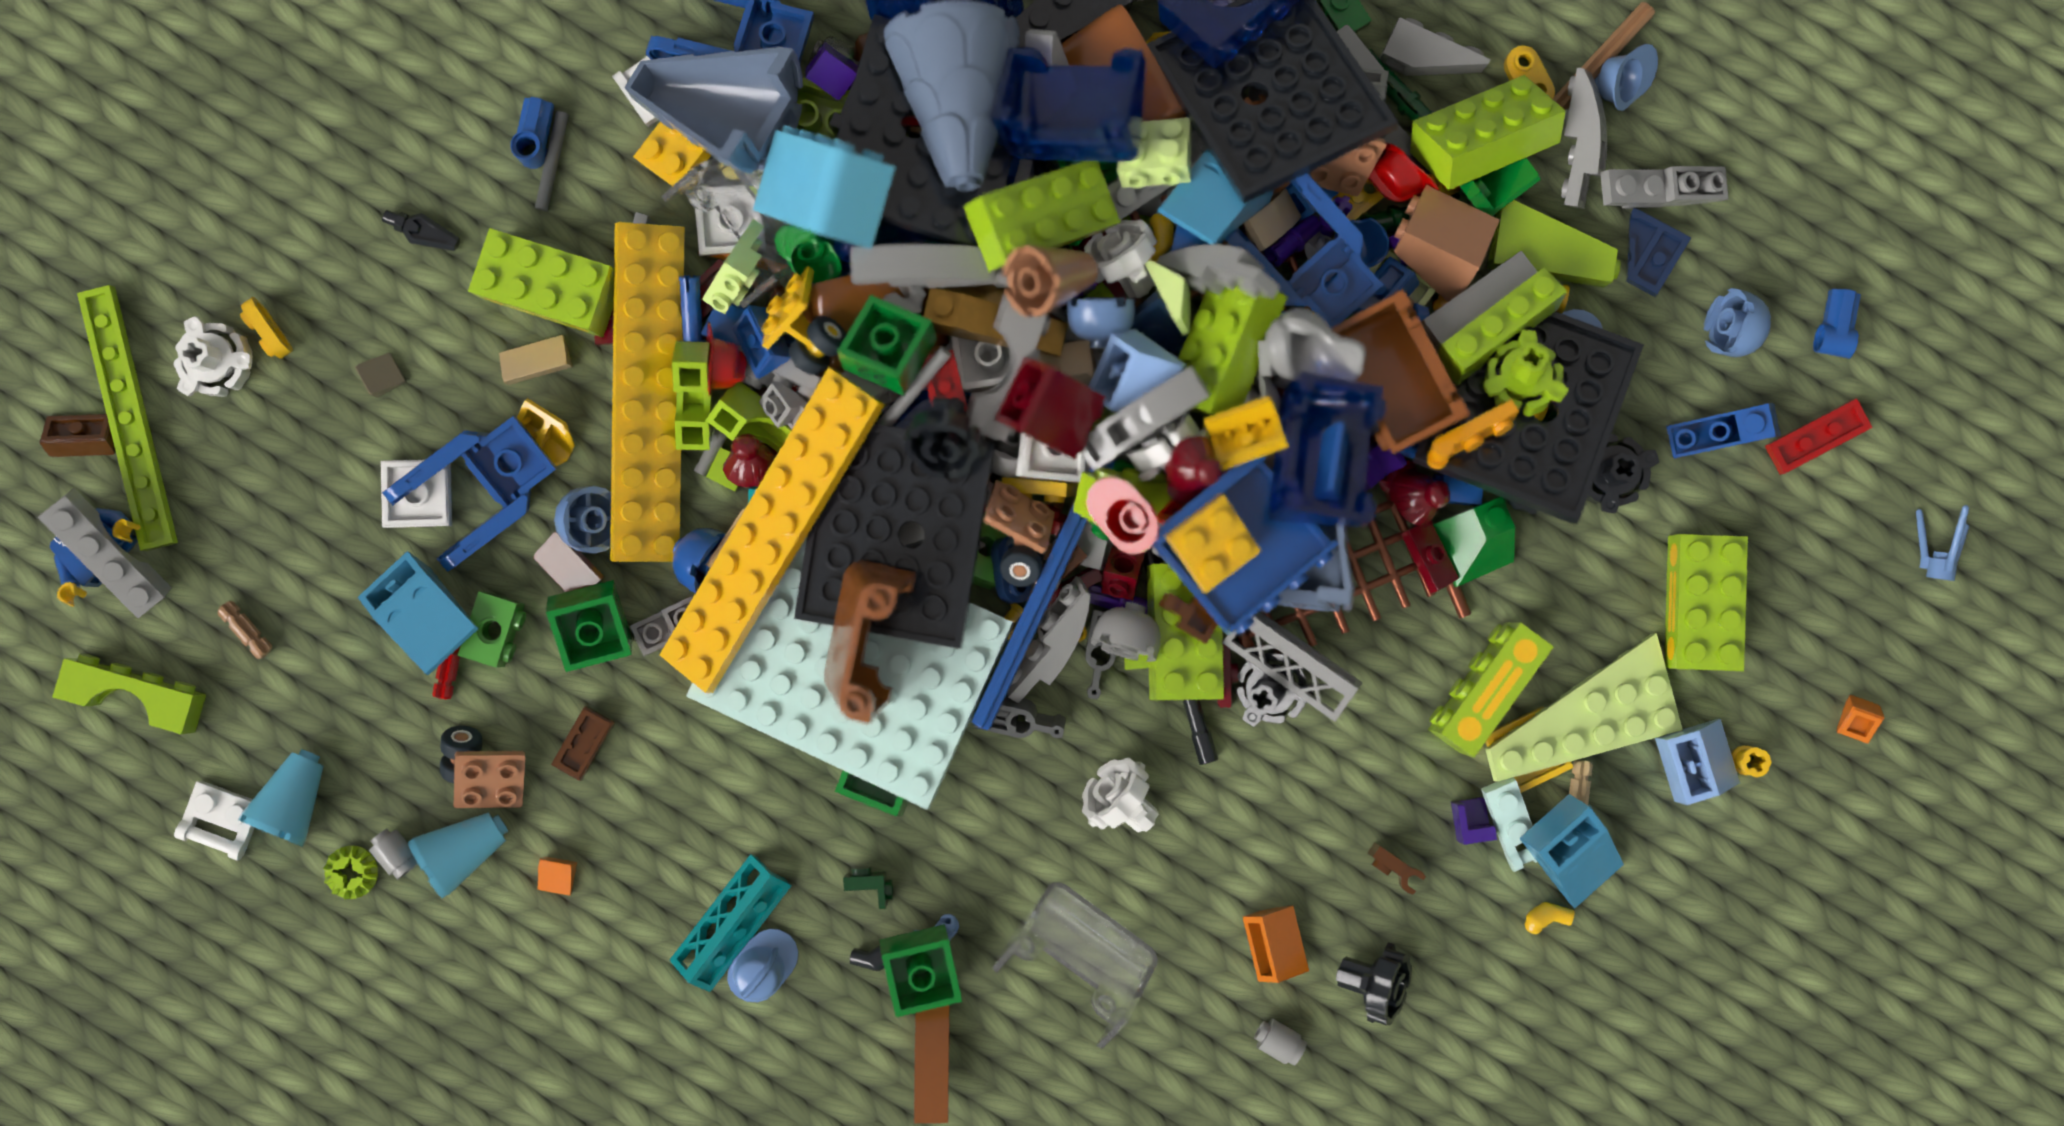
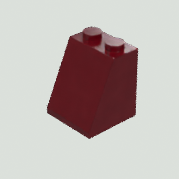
(1050, 407)

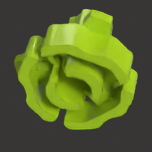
(1525, 374)

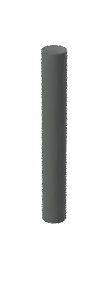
(551, 161)

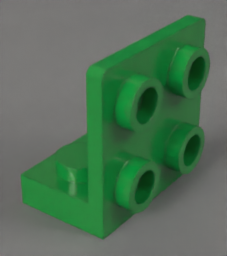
(1501, 186)

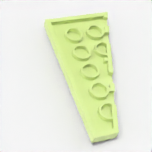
(1604, 712)

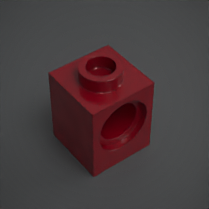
(1122, 573)

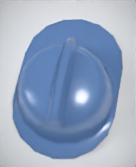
(1627, 76)
(762, 965)

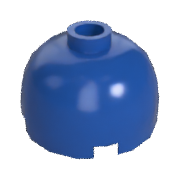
(692, 555)

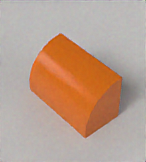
(1275, 944)

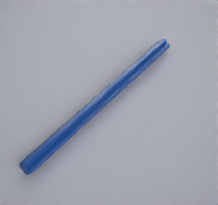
(1030, 618)

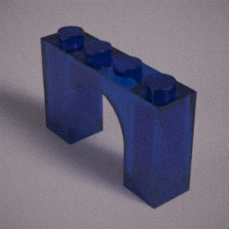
(1220, 31)

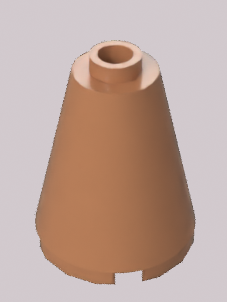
(1046, 278)

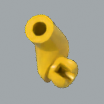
(1164, 233)
(1545, 914)

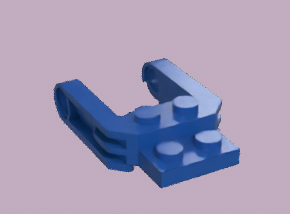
(762, 27)
(1335, 277)
(505, 464)

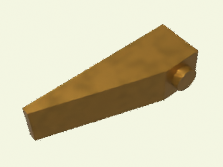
(971, 313)

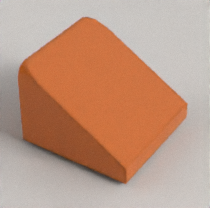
(1860, 719)
(556, 875)

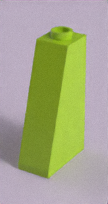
(1552, 245)

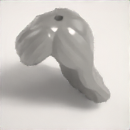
(1305, 343)

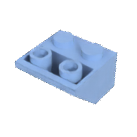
(1132, 368)
(1698, 762)

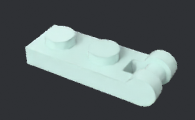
(1509, 819)

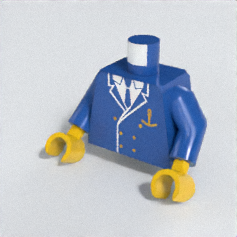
(74, 572)

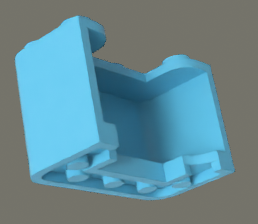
(824, 186)

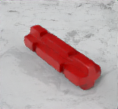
(446, 675)

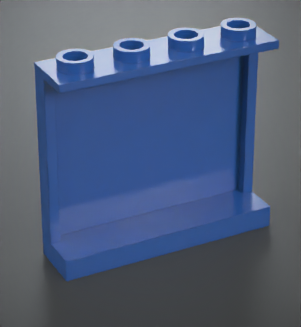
(1284, 555)

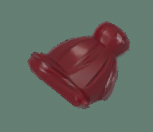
(748, 461)
(1191, 469)
(1415, 493)

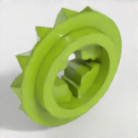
(362, 863)

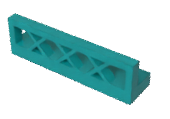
(732, 928)

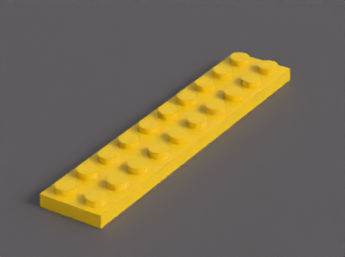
(643, 399)
(771, 529)

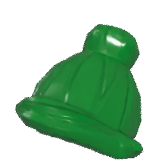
(807, 248)

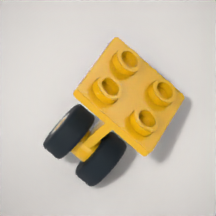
(813, 341)

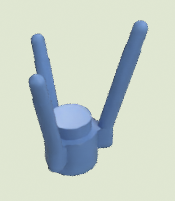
(1942, 564)

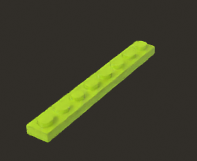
(127, 417)

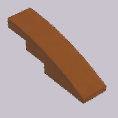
(932, 1066)

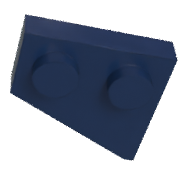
(1652, 251)

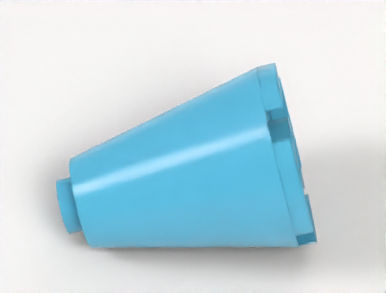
(287, 799)
(457, 850)

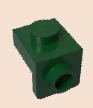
(863, 879)

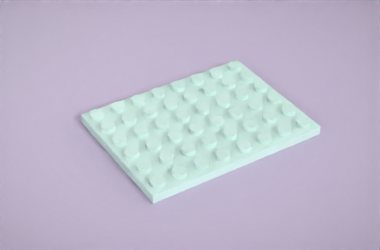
(909, 746)

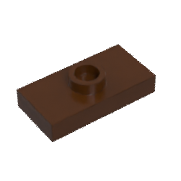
(583, 743)

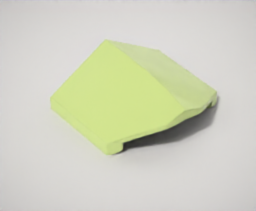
(1174, 293)

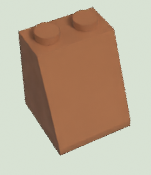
(1444, 240)

